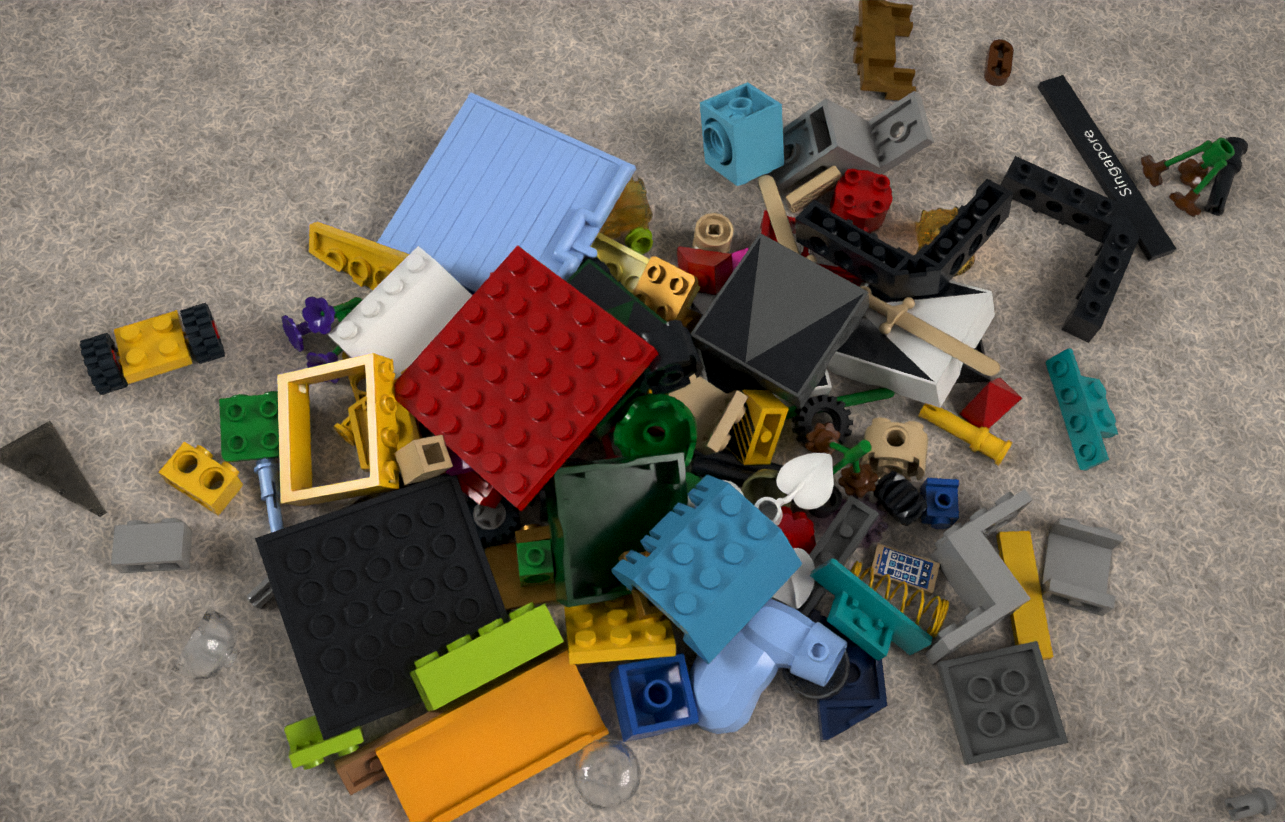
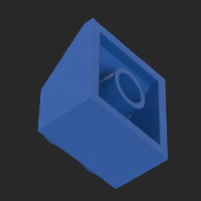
(653, 697)

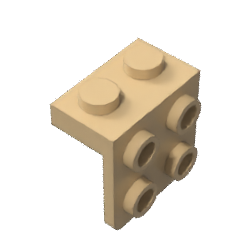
(712, 411)

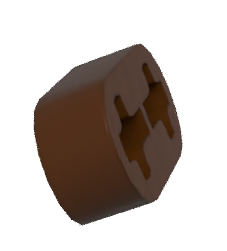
(1003, 63)

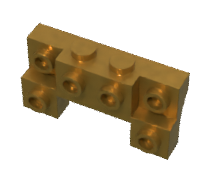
(877, 48)

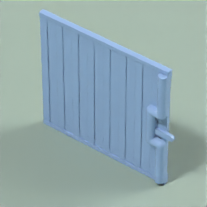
(507, 185)

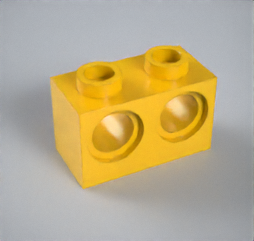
(199, 481)

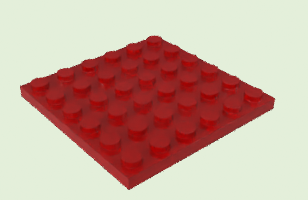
(522, 376)

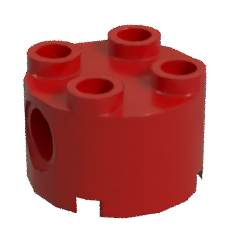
(862, 198)

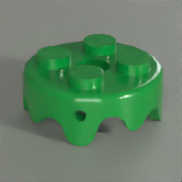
(656, 410)

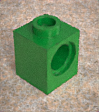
(535, 563)

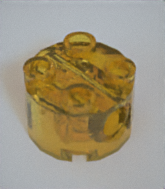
(629, 211)

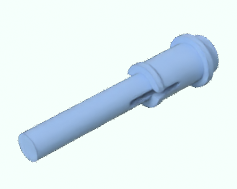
(270, 490)

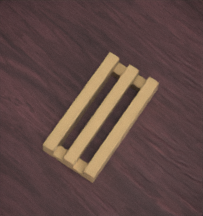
(813, 189)

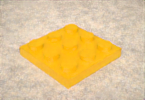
(614, 633)

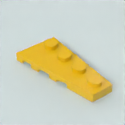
(359, 257)

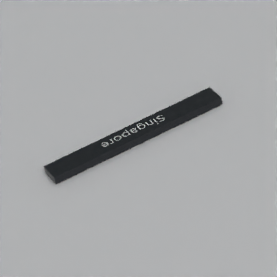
(1106, 166)

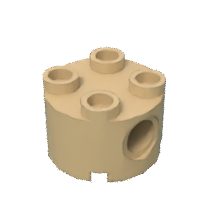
(896, 448)

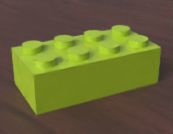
(486, 657)

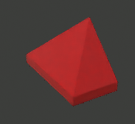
(990, 404)

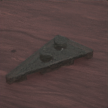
(48, 461)

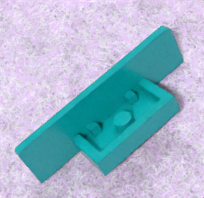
(1082, 408)
(866, 615)

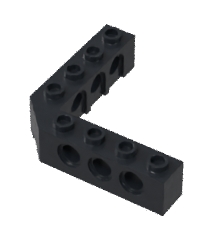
(1098, 219)
(895, 269)

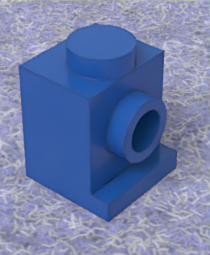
(940, 490)

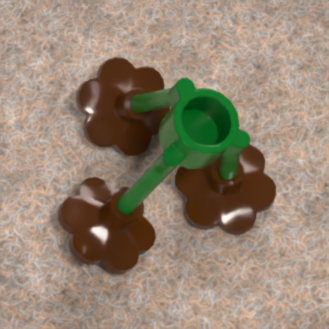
(1191, 172)

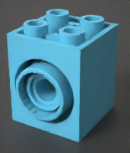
(742, 133)

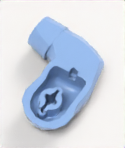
(738, 675)

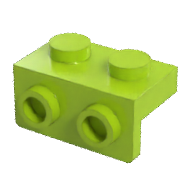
(309, 748)

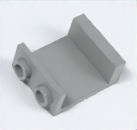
(1079, 566)

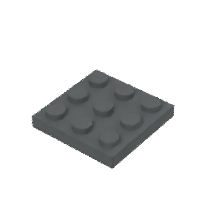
(1001, 703)

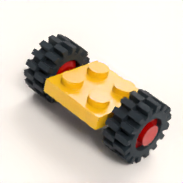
(151, 348)

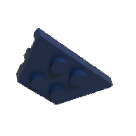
(861, 695)

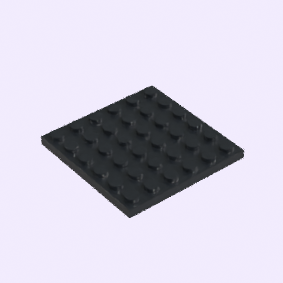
(377, 593)

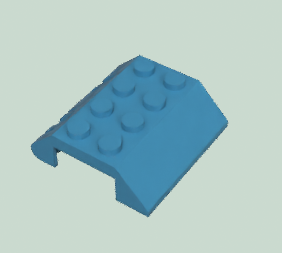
(711, 565)

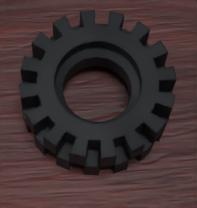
(824, 404)

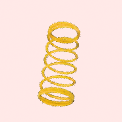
(939, 613)

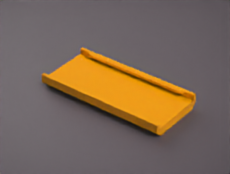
(492, 741)

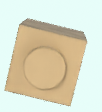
(423, 459)

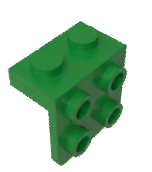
(249, 427)

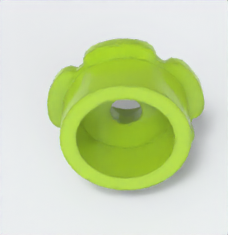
(639, 240)

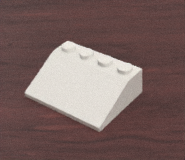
(402, 312)

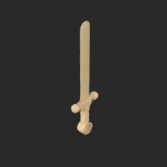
(778, 215)
(899, 316)

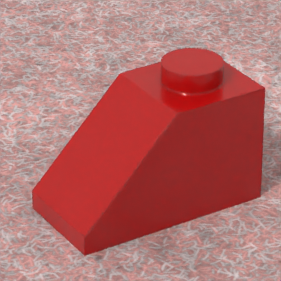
(708, 266)

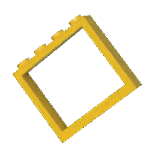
(296, 431)

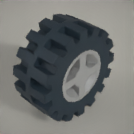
(501, 529)

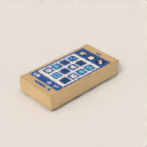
(904, 567)

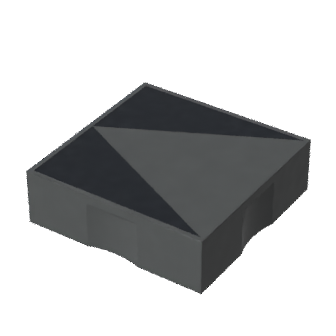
(780, 319)

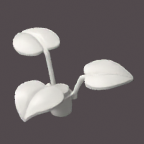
(810, 485)

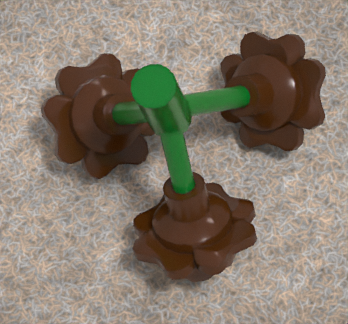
(854, 479)

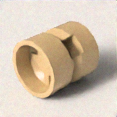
(713, 233)

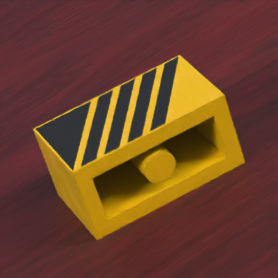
(759, 429)

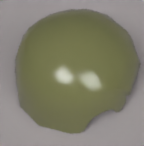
(762, 485)

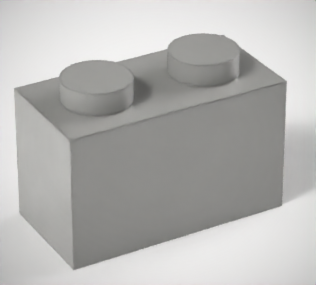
(151, 546)

